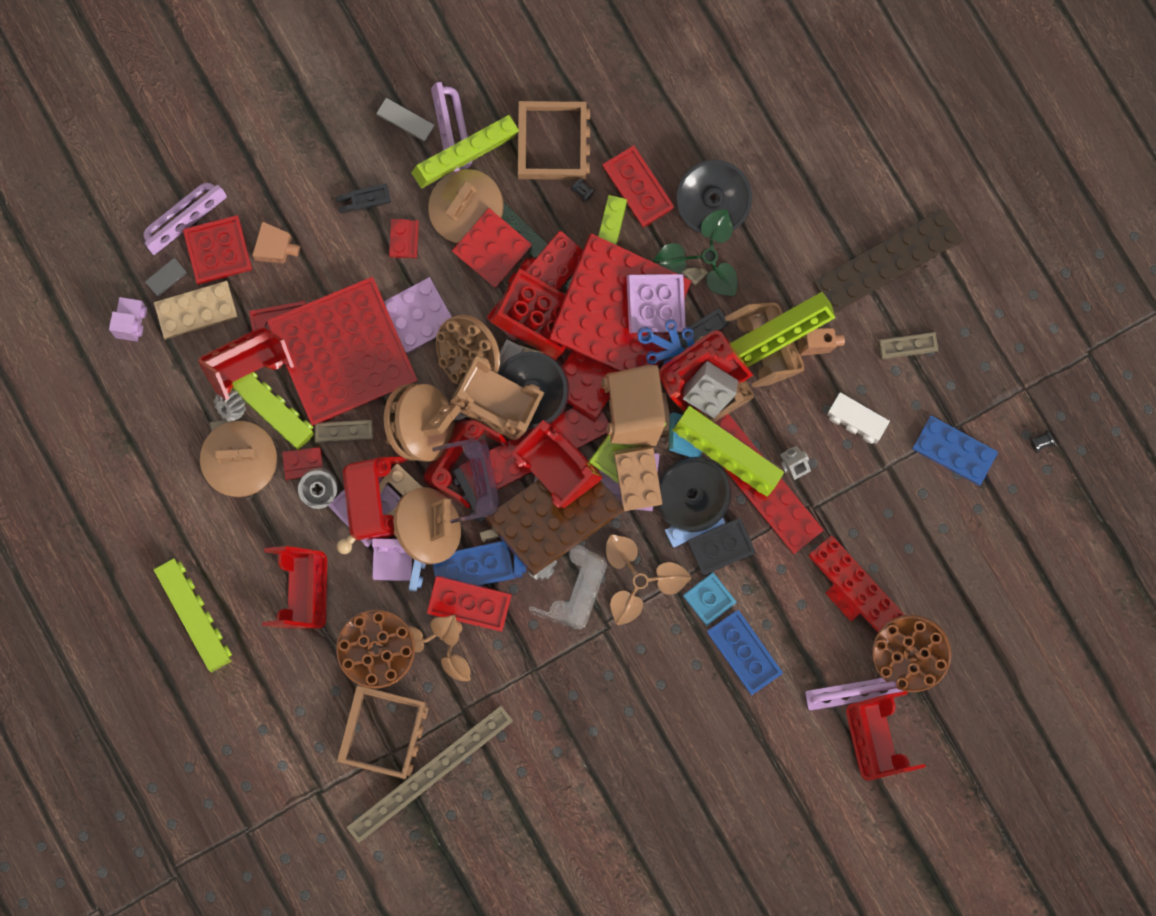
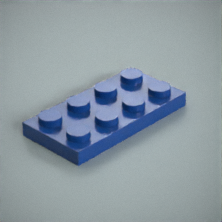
(955, 450)
(478, 565)
(744, 652)

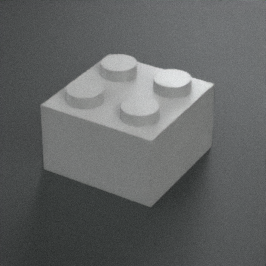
(710, 389)

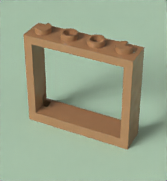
(553, 174)
(352, 722)

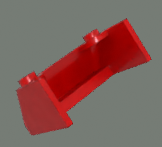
(243, 357)
(438, 473)
(364, 498)
(305, 590)
(873, 738)

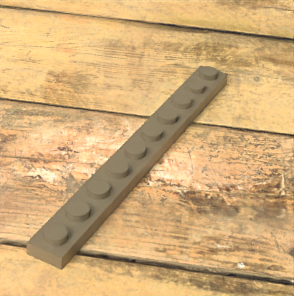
(429, 774)

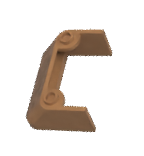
(780, 364)

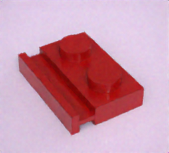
(404, 238)
(300, 461)

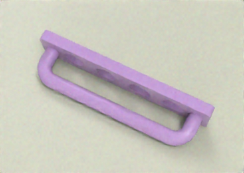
(443, 118)
(155, 243)
(853, 690)

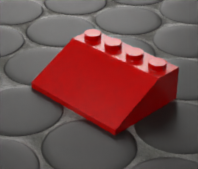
(530, 312)

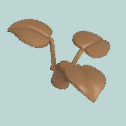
(626, 606)
(448, 630)

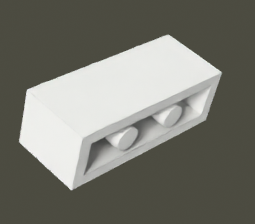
(857, 418)

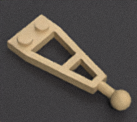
(401, 482)

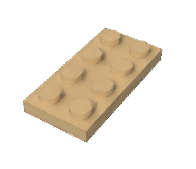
(195, 310)

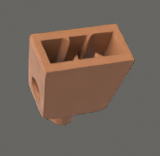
(274, 245)
(820, 341)

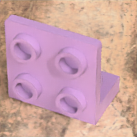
(390, 561)

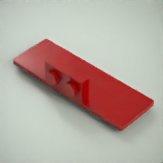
(551, 266)
(853, 588)

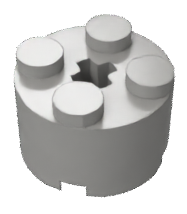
(310, 496)

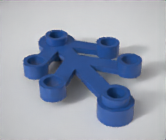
(673, 348)

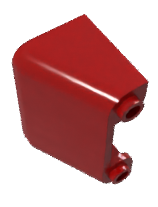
(711, 348)
(556, 464)

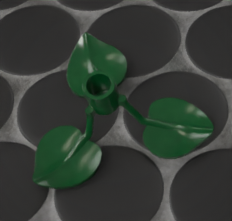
(718, 228)

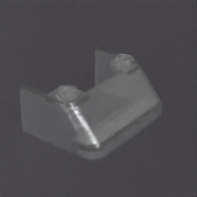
(578, 610)

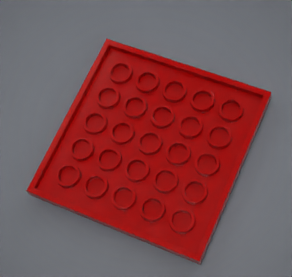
(596, 307)
(343, 351)

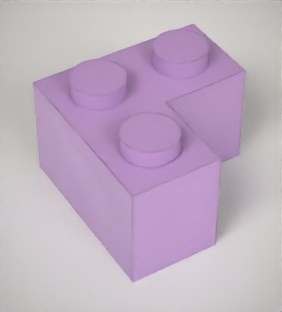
(127, 320)

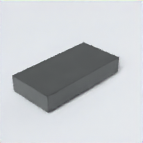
(166, 277)

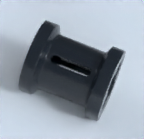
(580, 184)
(1042, 441)

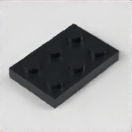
(721, 546)

